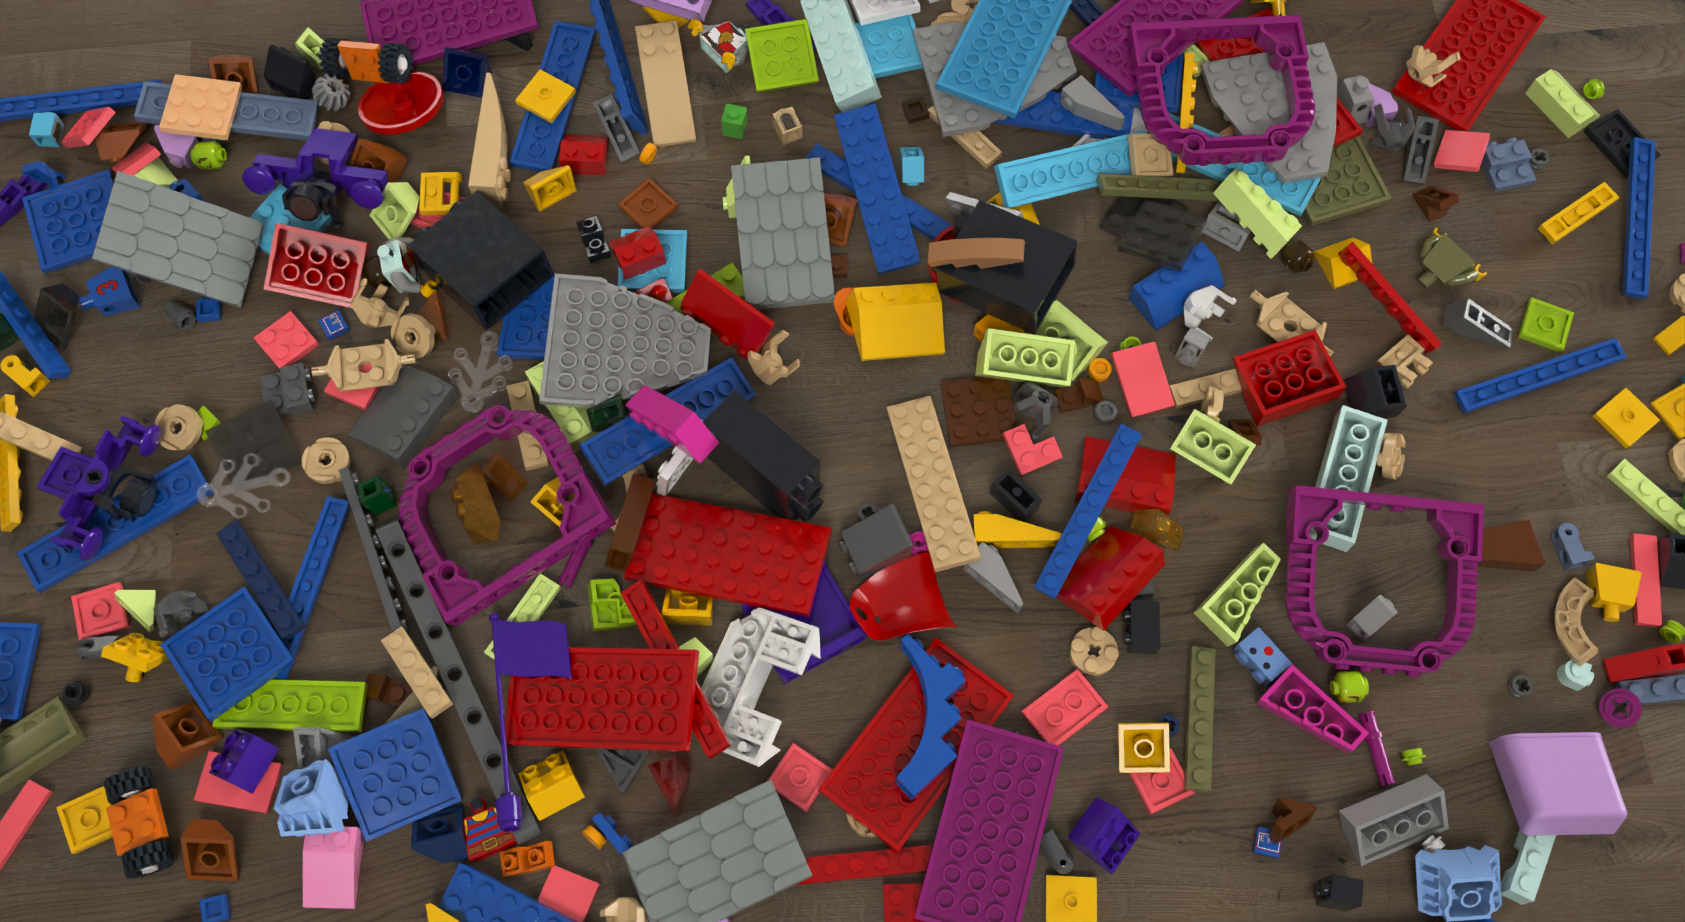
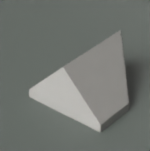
(313, 744)

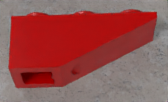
(1646, 663)

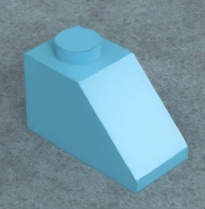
(911, 165)

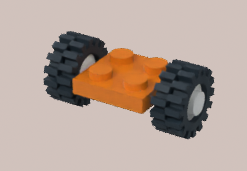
(366, 61)
(137, 822)

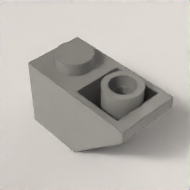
(1192, 347)
(1372, 617)

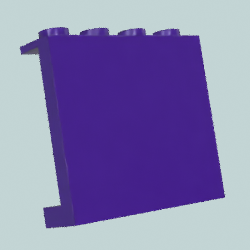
(835, 622)

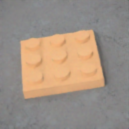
(200, 107)

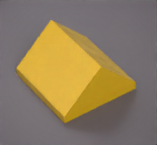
(1332, 265)
(687, 609)
(1143, 747)

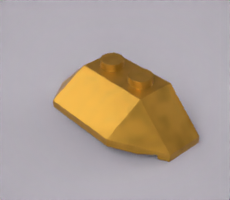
(475, 506)

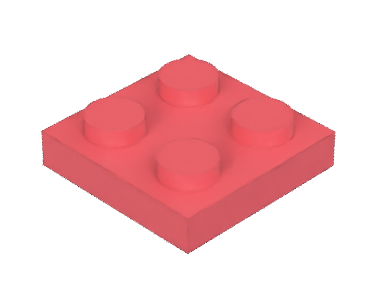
(286, 341)

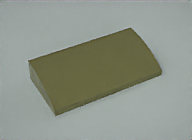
(36, 742)

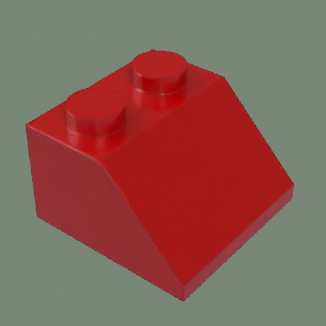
(585, 154)
(638, 252)

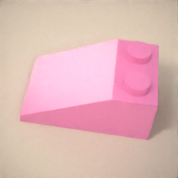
(332, 869)

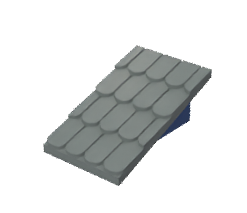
(783, 233)
(178, 240)
(718, 860)

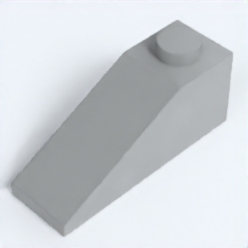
(1090, 104)
(994, 576)

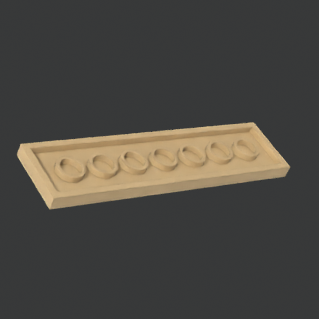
(933, 484)

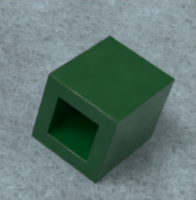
(377, 495)

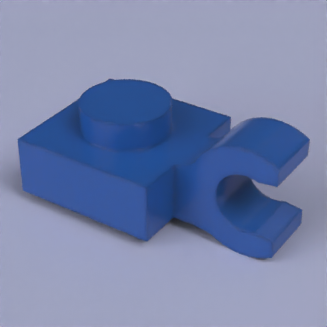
(42, 173)

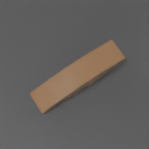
(979, 251)

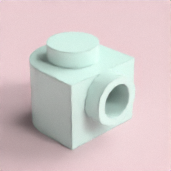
(1575, 676)

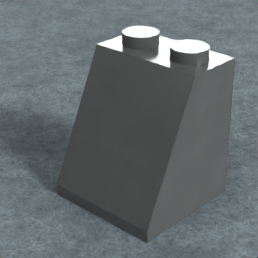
(875, 543)

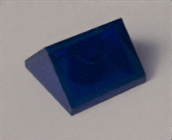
(464, 72)

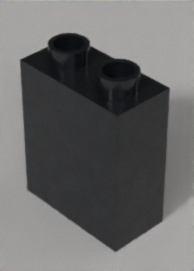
(481, 259)
(1016, 291)
(765, 460)

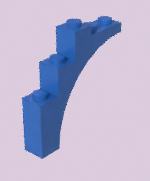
(940, 718)

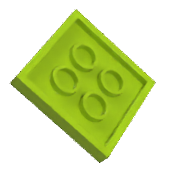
(781, 55)

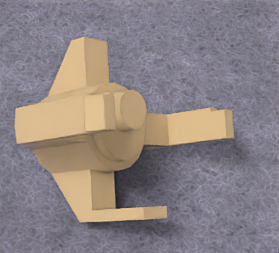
(1425, 64)
(374, 311)
(768, 364)
(624, 910)

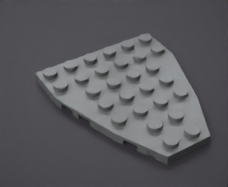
(1256, 99)
(961, 116)
(615, 343)

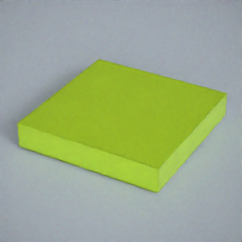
(1545, 324)

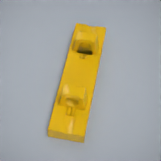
(1578, 213)

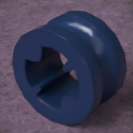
(1170, 719)

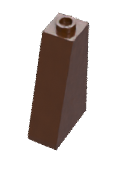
(630, 522)
(1510, 547)

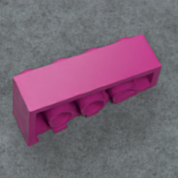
(672, 422)
(1309, 708)

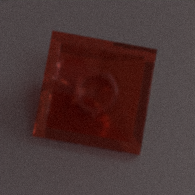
(672, 780)

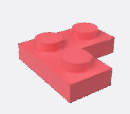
(1030, 456)

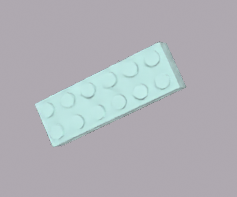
(841, 53)
(1349, 466)

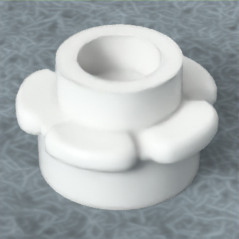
(1432, 844)

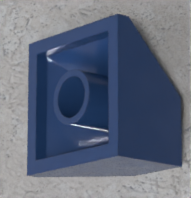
(441, 835)

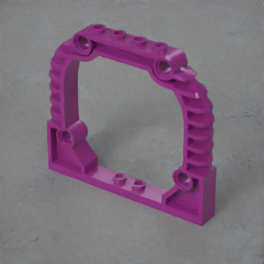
(1277, 35)
(582, 518)
(1453, 522)

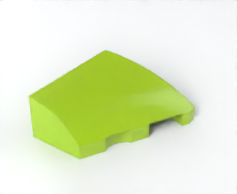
(608, 606)

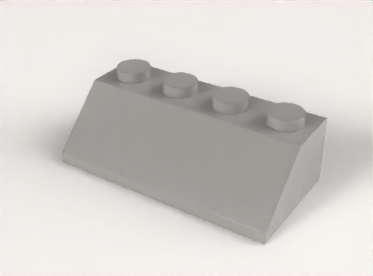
(1395, 819)

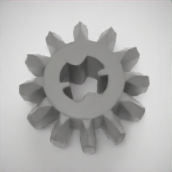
(331, 92)

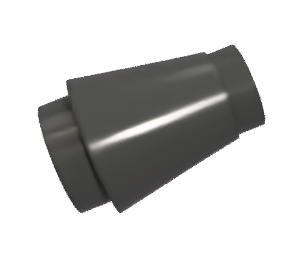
(179, 315)

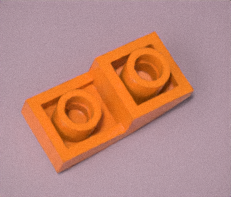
(527, 859)

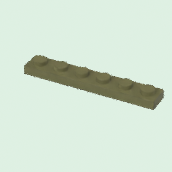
(1157, 187)
(1199, 719)

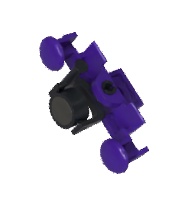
(314, 191)
(80, 477)

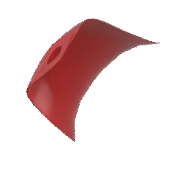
(903, 598)

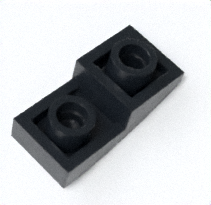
(593, 239)

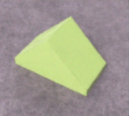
(309, 47)
(139, 604)

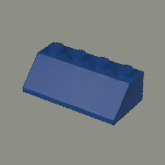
(1164, 292)

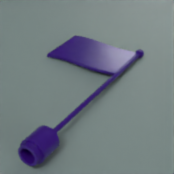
(524, 651)

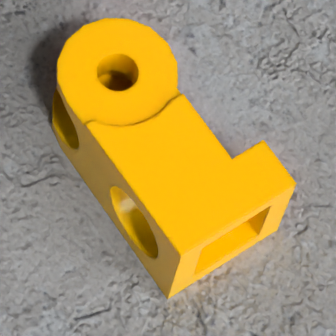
(19, 372)

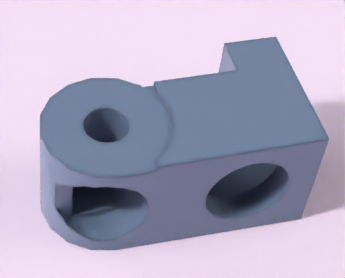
(1569, 547)

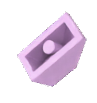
(1389, 105)
(177, 147)

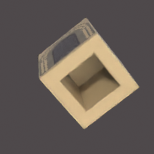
(787, 125)

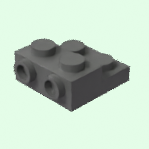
(289, 390)

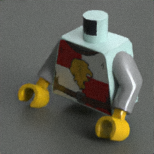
(722, 42)
(401, 267)

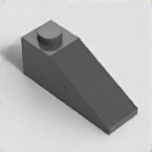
(616, 128)
(1419, 149)
(1476, 323)

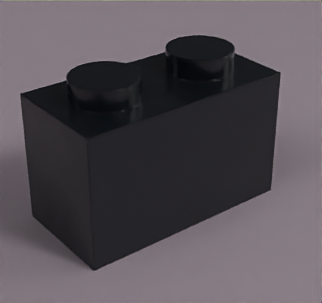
(1015, 496)
(1142, 627)
(1339, 892)

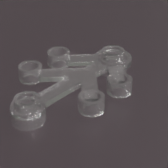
(480, 374)
(239, 486)

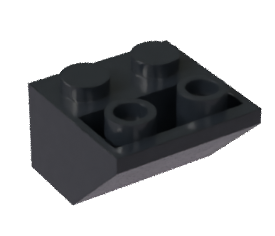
(289, 73)
(1376, 392)
(1672, 561)

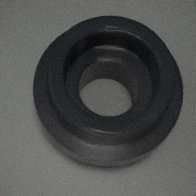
(71, 688)

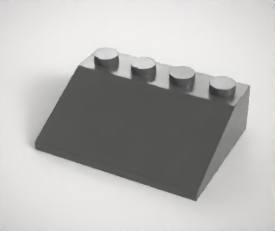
(404, 415)

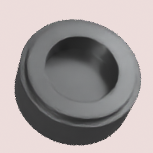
(1105, 412)

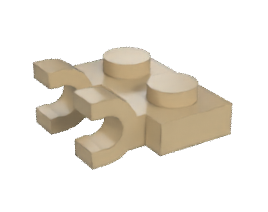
(1404, 354)

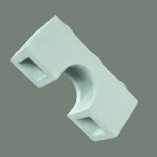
(1524, 877)

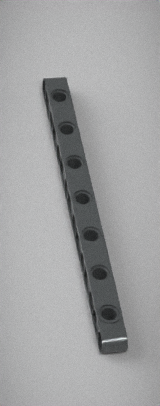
(448, 661)

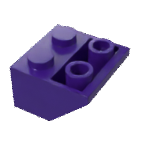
(243, 760)
(1104, 835)

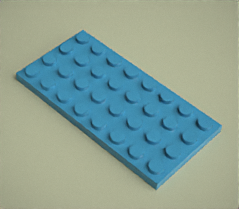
(1002, 52)

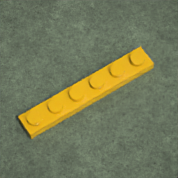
(1187, 102)
(10, 473)

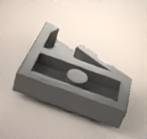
(623, 765)

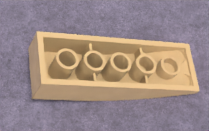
(665, 84)
(491, 150)

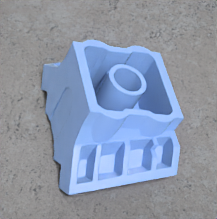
(311, 801)
(1459, 883)

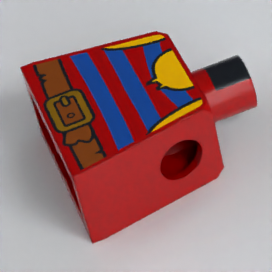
(483, 833)

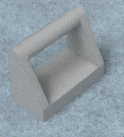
(1225, 229)

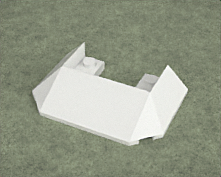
(742, 670)

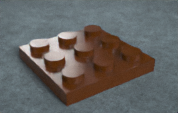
(977, 410)

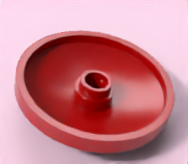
(401, 107)

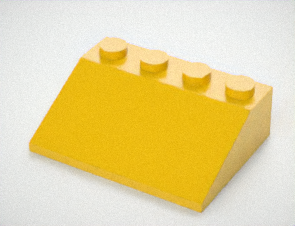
(897, 321)

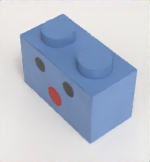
(1261, 657)

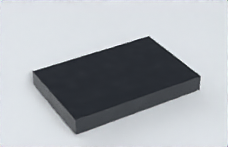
(1613, 139)

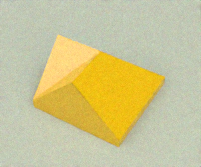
(550, 186)

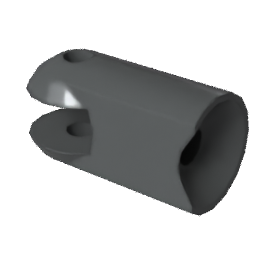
(92, 647)
(1055, 853)

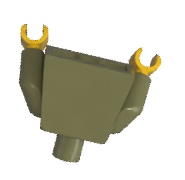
(1446, 263)

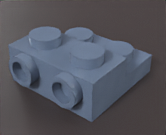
(1508, 165)

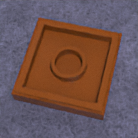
(648, 205)

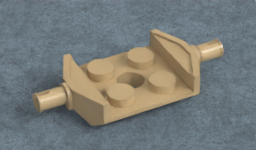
(1280, 311)
(346, 364)

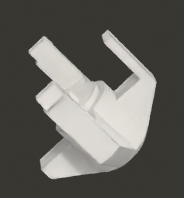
(1201, 306)

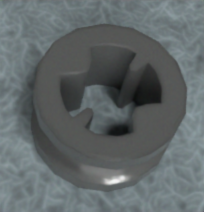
(1540, 153)
(868, 506)
(1528, 686)

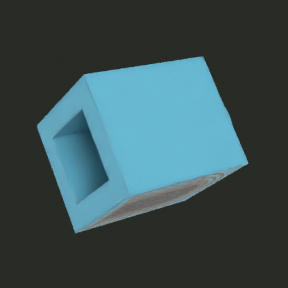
(46, 129)

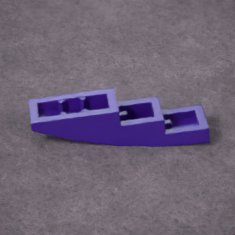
(770, 14)
(12, 194)

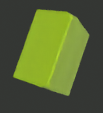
(209, 421)

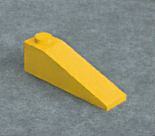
(1011, 533)

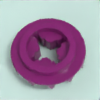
(1633, 708)

